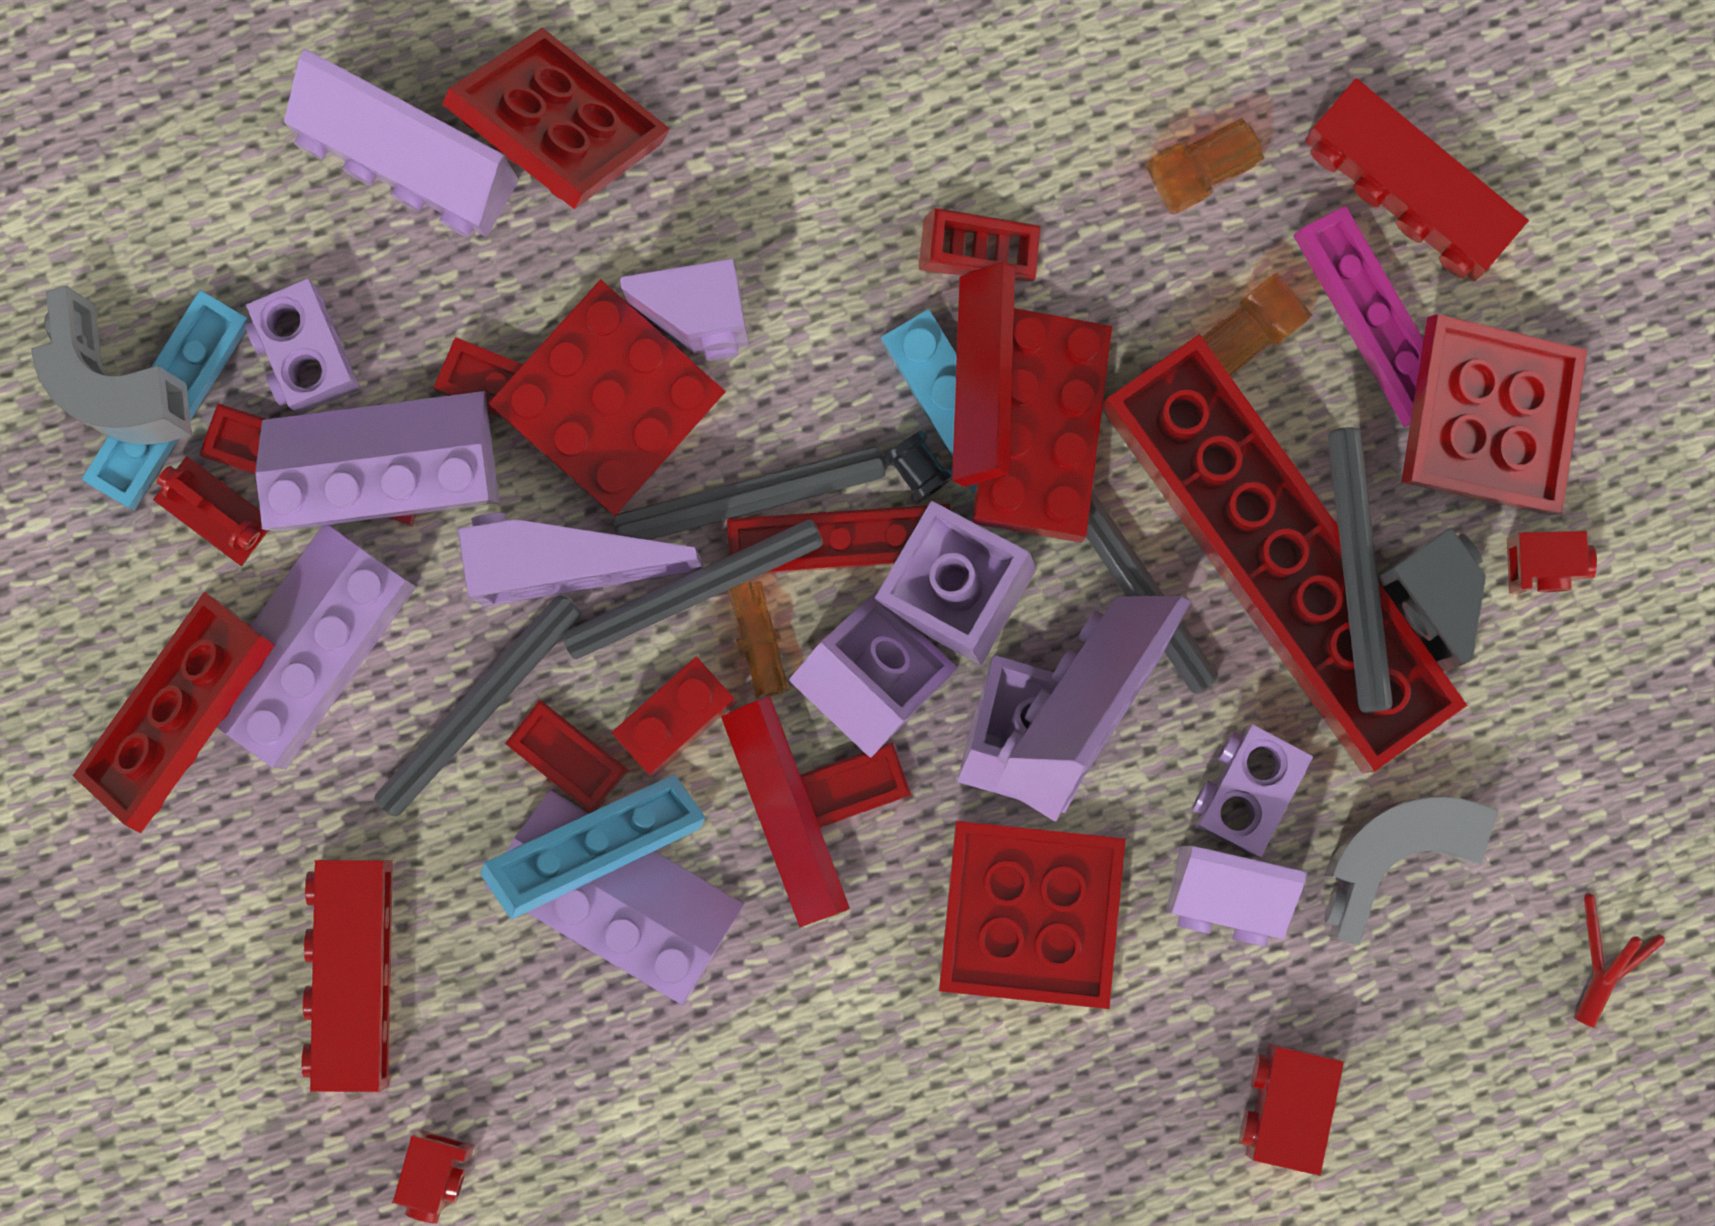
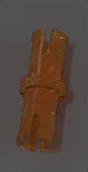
(758, 639)

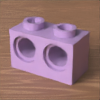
(312, 342)
(1263, 798)

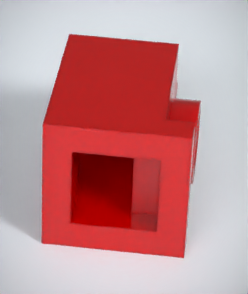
(1549, 560)
(431, 1175)

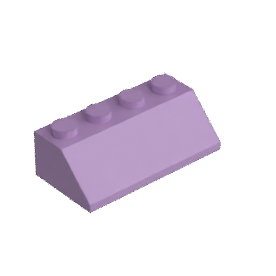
(398, 146)
(375, 462)
(322, 631)
(1088, 701)
(641, 916)

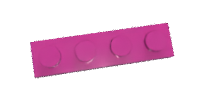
(1366, 305)

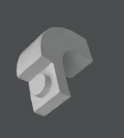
(132, 407)
(1370, 849)

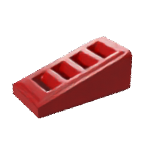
(954, 262)

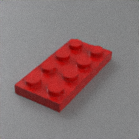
(1054, 428)
(173, 712)

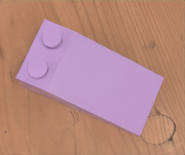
(535, 560)

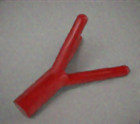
(1605, 981)

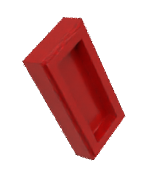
(566, 756)
(855, 785)

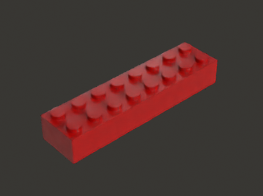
(1274, 548)

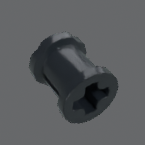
(918, 467)

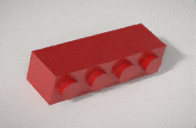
(1414, 181)
(349, 975)

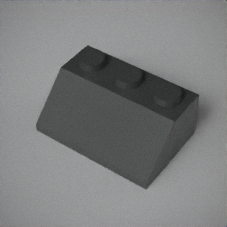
(1440, 595)

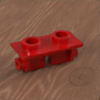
(211, 509)

